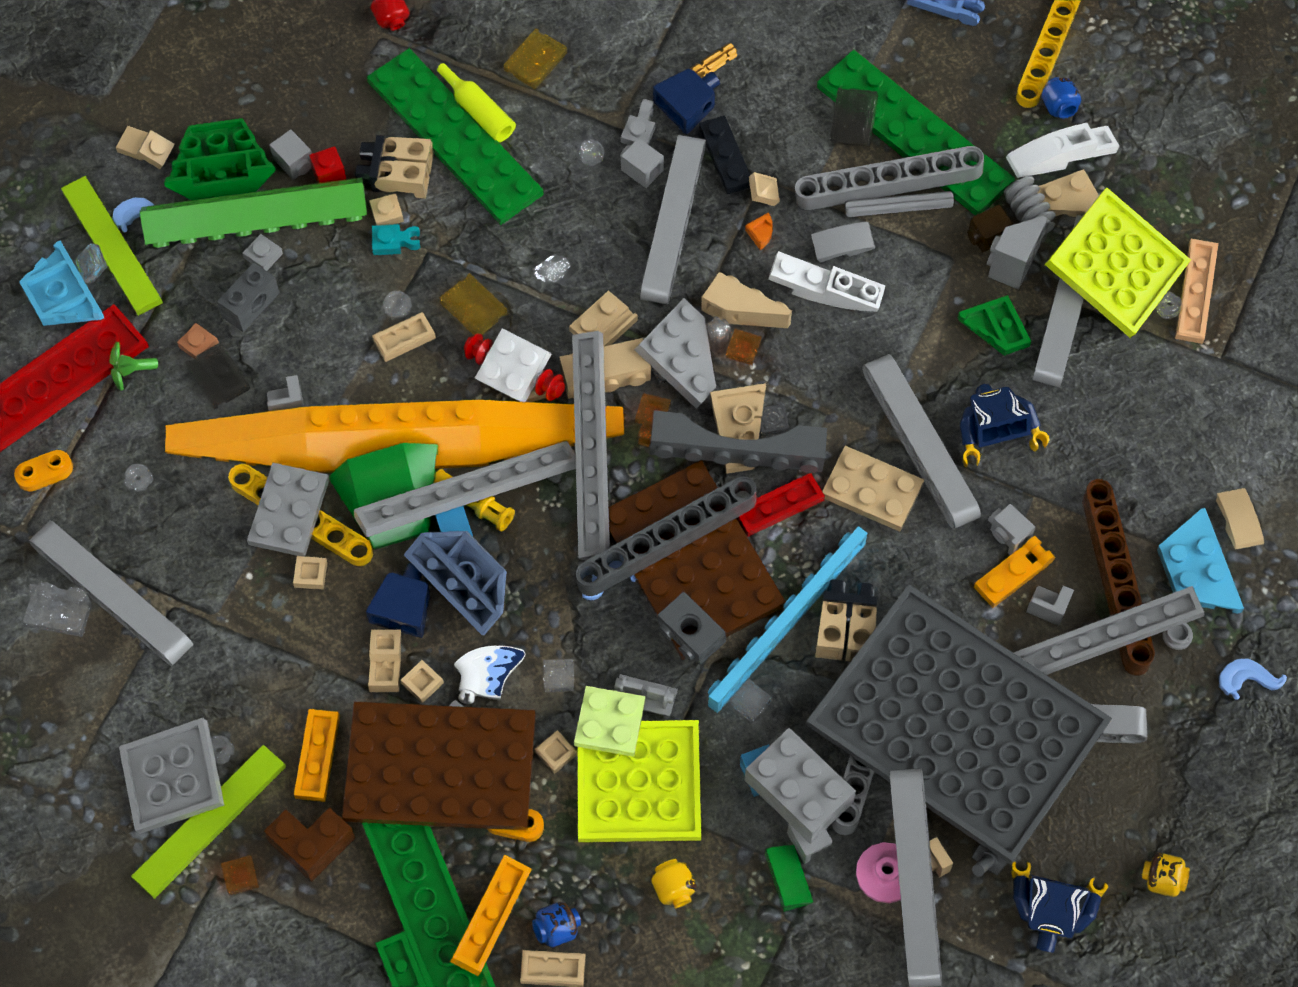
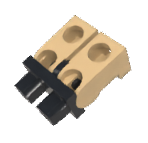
(397, 164)
(844, 612)

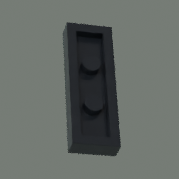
(725, 154)

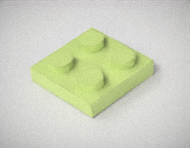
(609, 721)

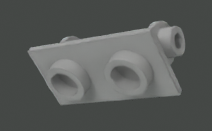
(658, 698)

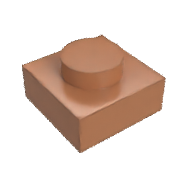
(196, 341)

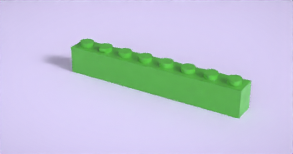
(253, 211)

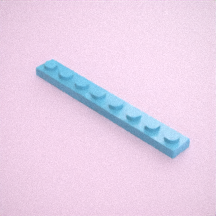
(779, 626)

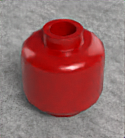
(390, 13)

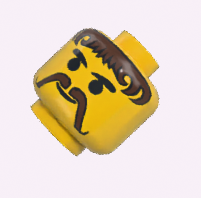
(1166, 874)
(674, 883)

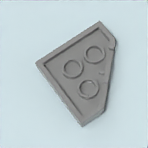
(681, 353)

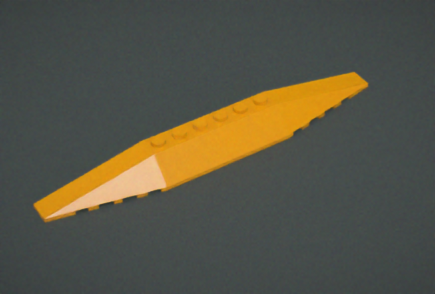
(326, 436)

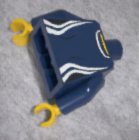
(996, 418)
(1054, 906)

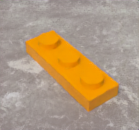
(316, 755)

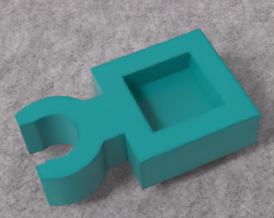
(390, 239)

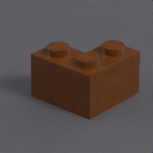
(313, 847)

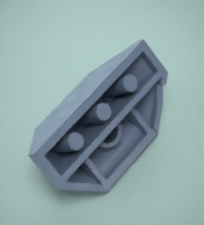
(462, 574)

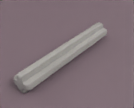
(899, 204)

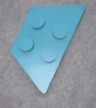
(59, 290)
(1196, 559)

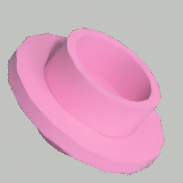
(872, 879)

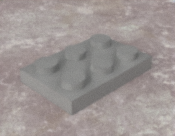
(288, 509)

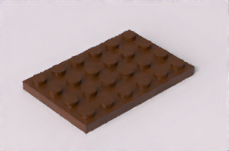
(715, 571)
(439, 766)

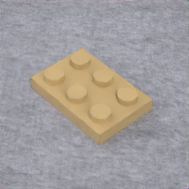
(872, 488)

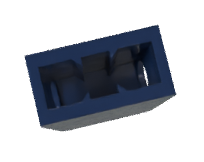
(686, 97)
(401, 602)

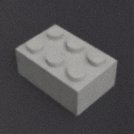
(799, 785)

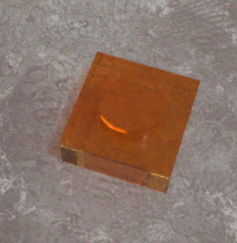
(743, 347)
(240, 875)

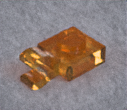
(645, 415)

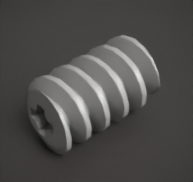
(1027, 203)

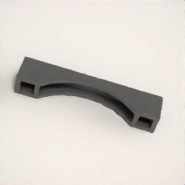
(679, 437)

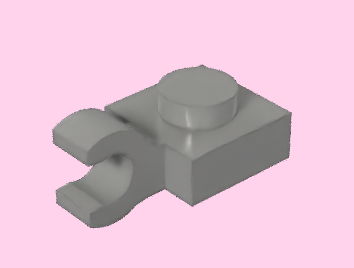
(640, 126)

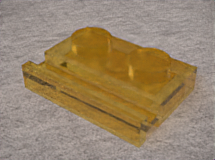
(535, 58)
(473, 305)

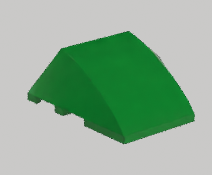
(218, 161)
(383, 476)

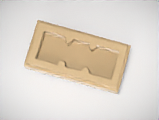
(403, 336)
(553, 968)

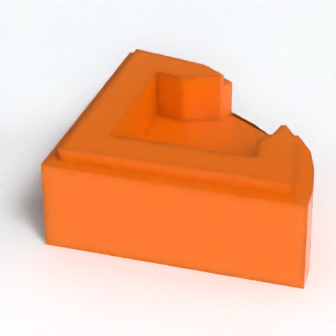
(760, 230)

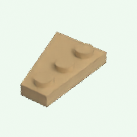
(738, 415)

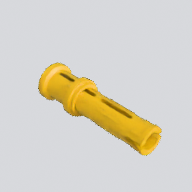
(486, 507)

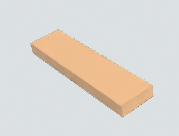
(1196, 291)

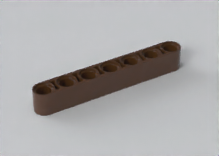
(1115, 563)

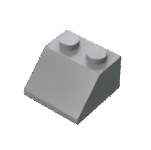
(1015, 251)

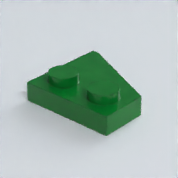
(997, 325)

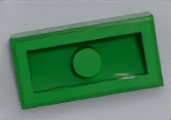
(788, 877)

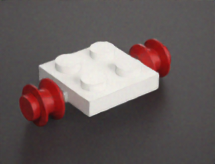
(513, 366)

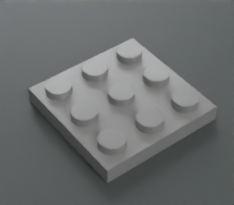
(171, 776)

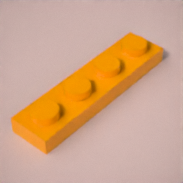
(491, 915)

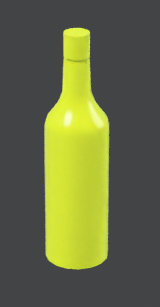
(479, 105)

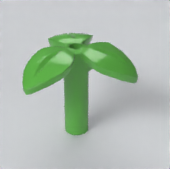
(126, 365)

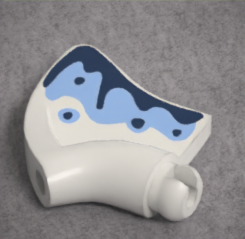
(486, 670)

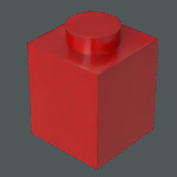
(327, 166)

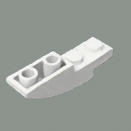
(1058, 148)
(827, 287)

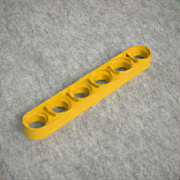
(1049, 41)
(321, 532)

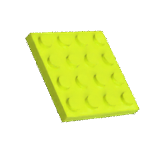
(1118, 262)
(646, 794)

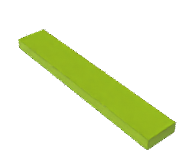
(113, 246)
(205, 827)

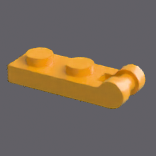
(1013, 572)

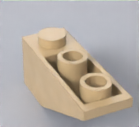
(743, 305)

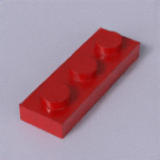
(781, 504)

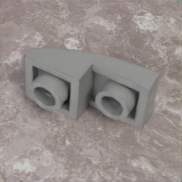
(843, 240)

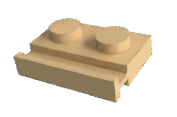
(606, 315)

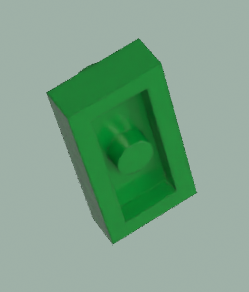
(400, 962)

